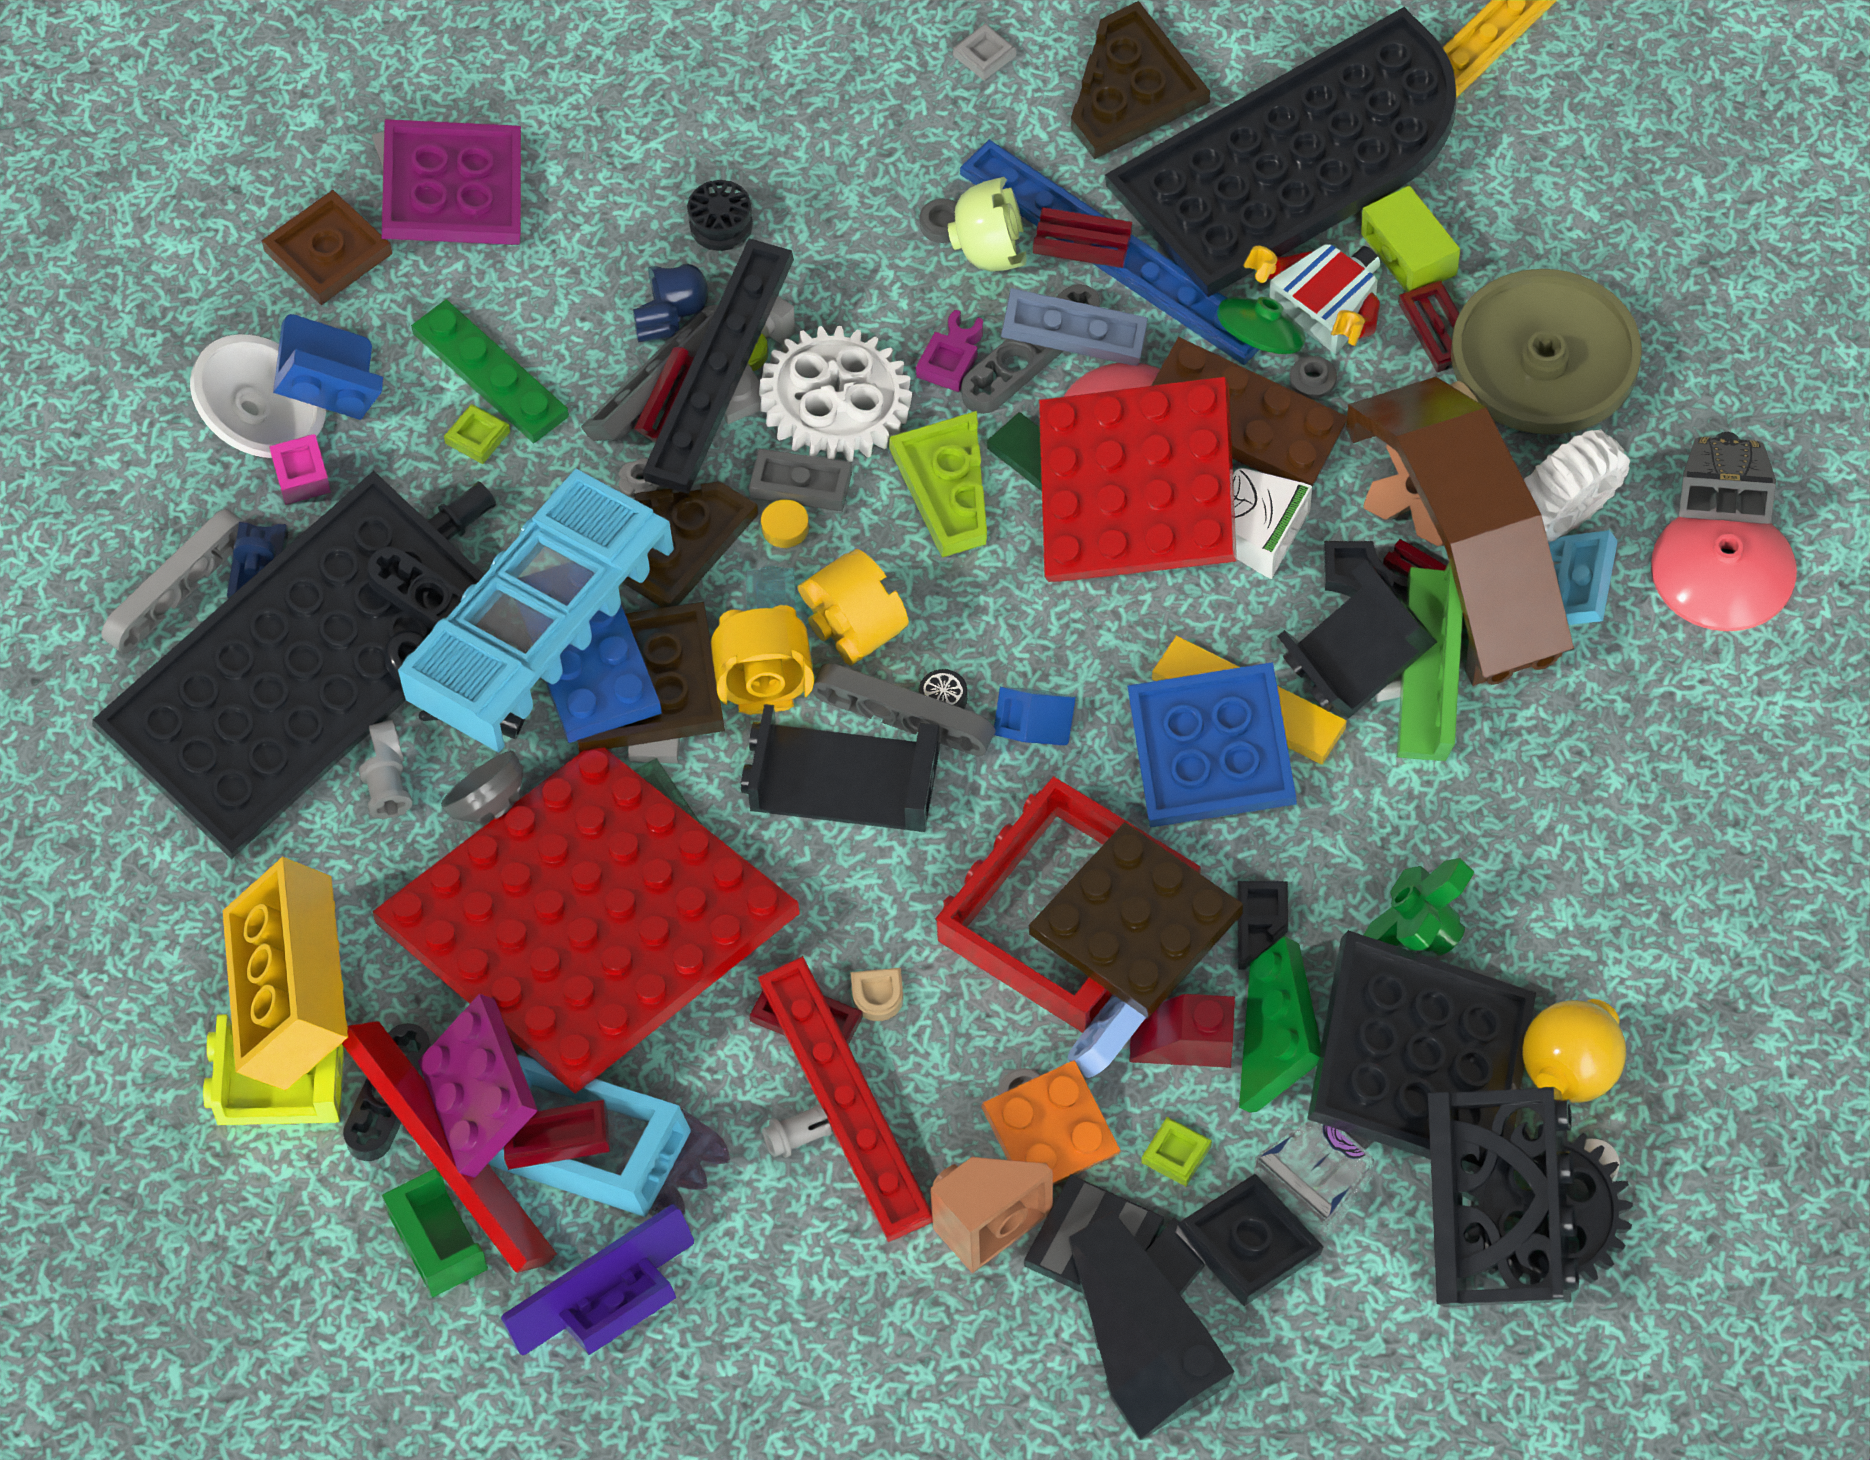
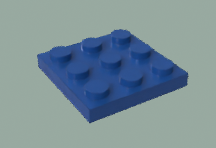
(1211, 745)

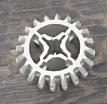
(1577, 481)

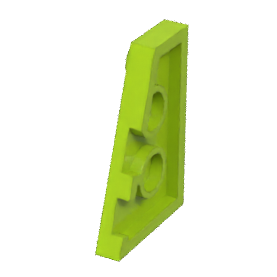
(945, 480)

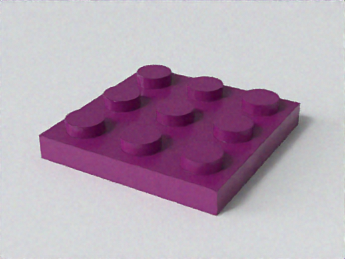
(451, 182)

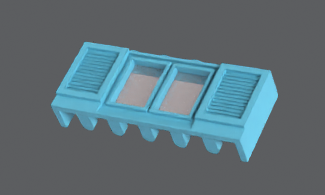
(532, 607)

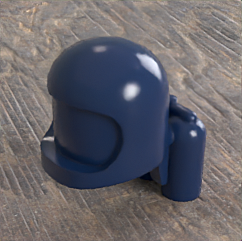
(676, 294)

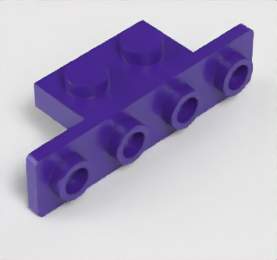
(606, 1290)

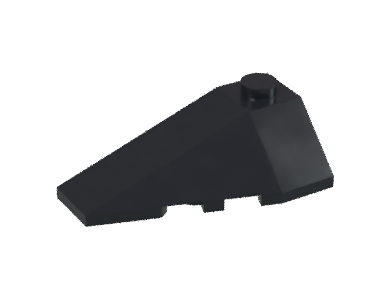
(1148, 1337)

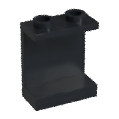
(1359, 645)

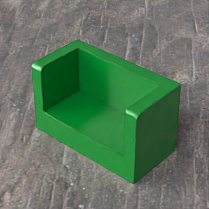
(434, 1233)

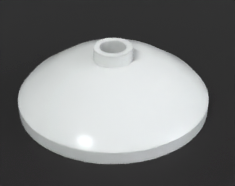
(236, 397)

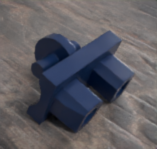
(253, 551)

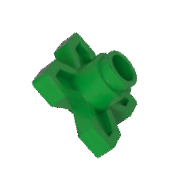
(1422, 911)

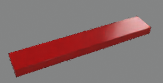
(846, 1099)
(411, 1102)

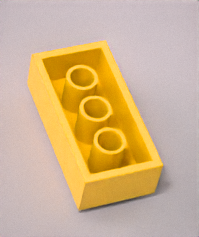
(284, 974)

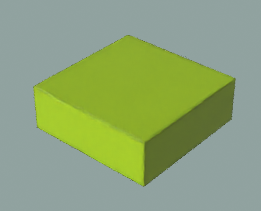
(477, 434)
(1176, 1151)

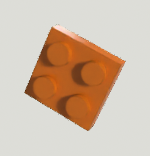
(1052, 1123)

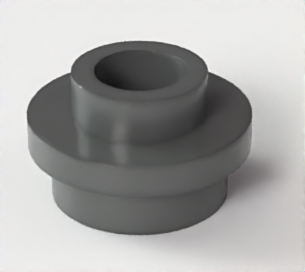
(1313, 387)

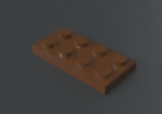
(1269, 423)

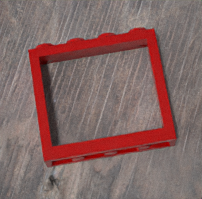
(987, 876)

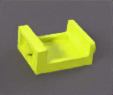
(245, 1101)

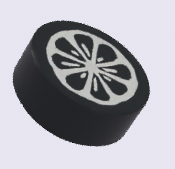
(945, 686)

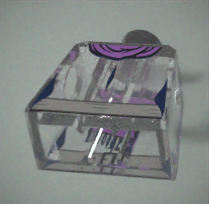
(1317, 1173)

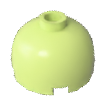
(988, 226)

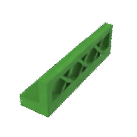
(1432, 681)

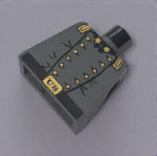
(1728, 480)

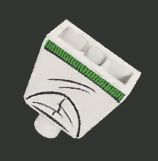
(1267, 517)

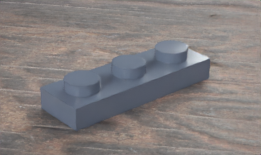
(1074, 327)

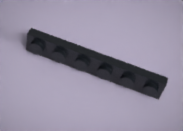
(718, 366)

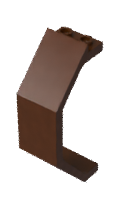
(1483, 520)

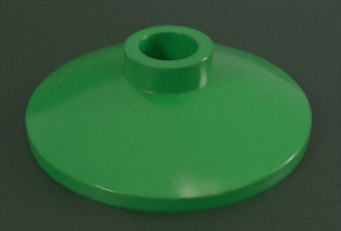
(1261, 324)

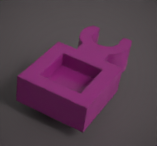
(951, 355)

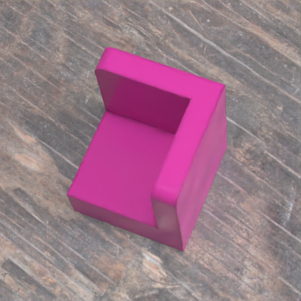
(300, 469)

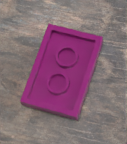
(477, 1086)

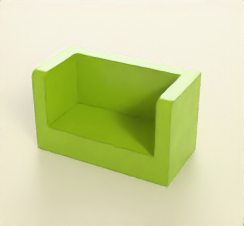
(1409, 240)

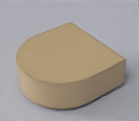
(877, 993)

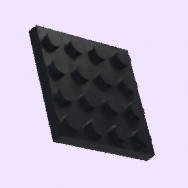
(1410, 1030)

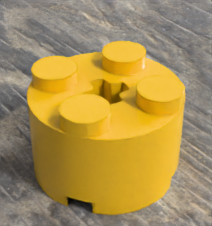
(853, 606)
(762, 658)

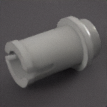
(795, 1131)

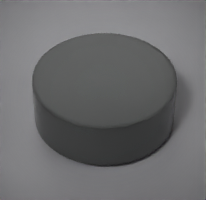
(935, 219)

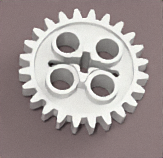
(835, 393)

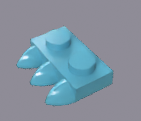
(1584, 573)

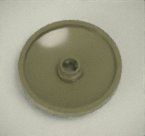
(1546, 351)

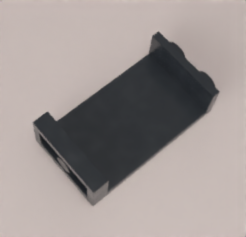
(841, 775)

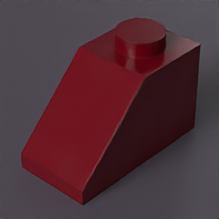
(1187, 1032)

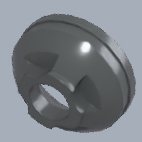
(486, 791)

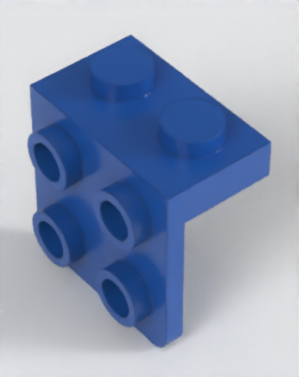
(325, 367)

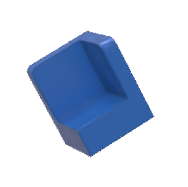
(1034, 716)

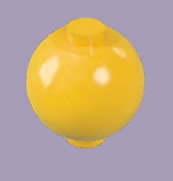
(1575, 1049)

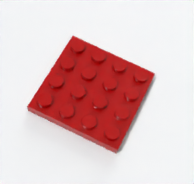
(1137, 480)

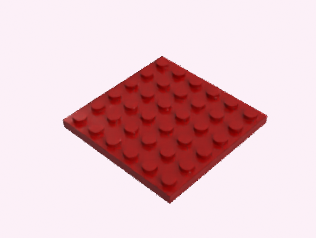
(586, 915)

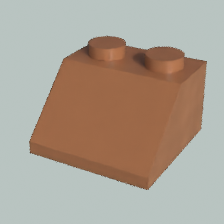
(989, 1205)

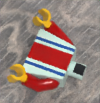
(1324, 291)

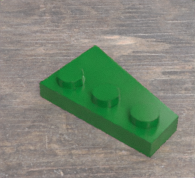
(1279, 1026)

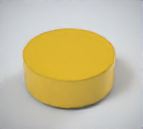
(785, 523)

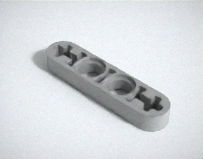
(171, 582)

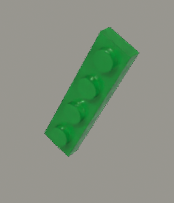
(490, 371)

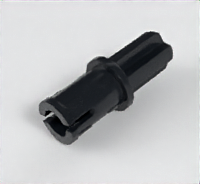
(464, 510)

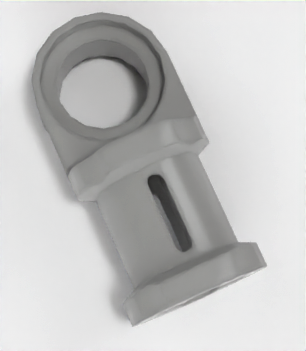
(384, 772)

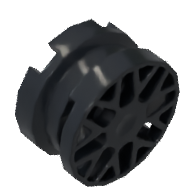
(704, 207)

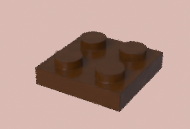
(326, 247)

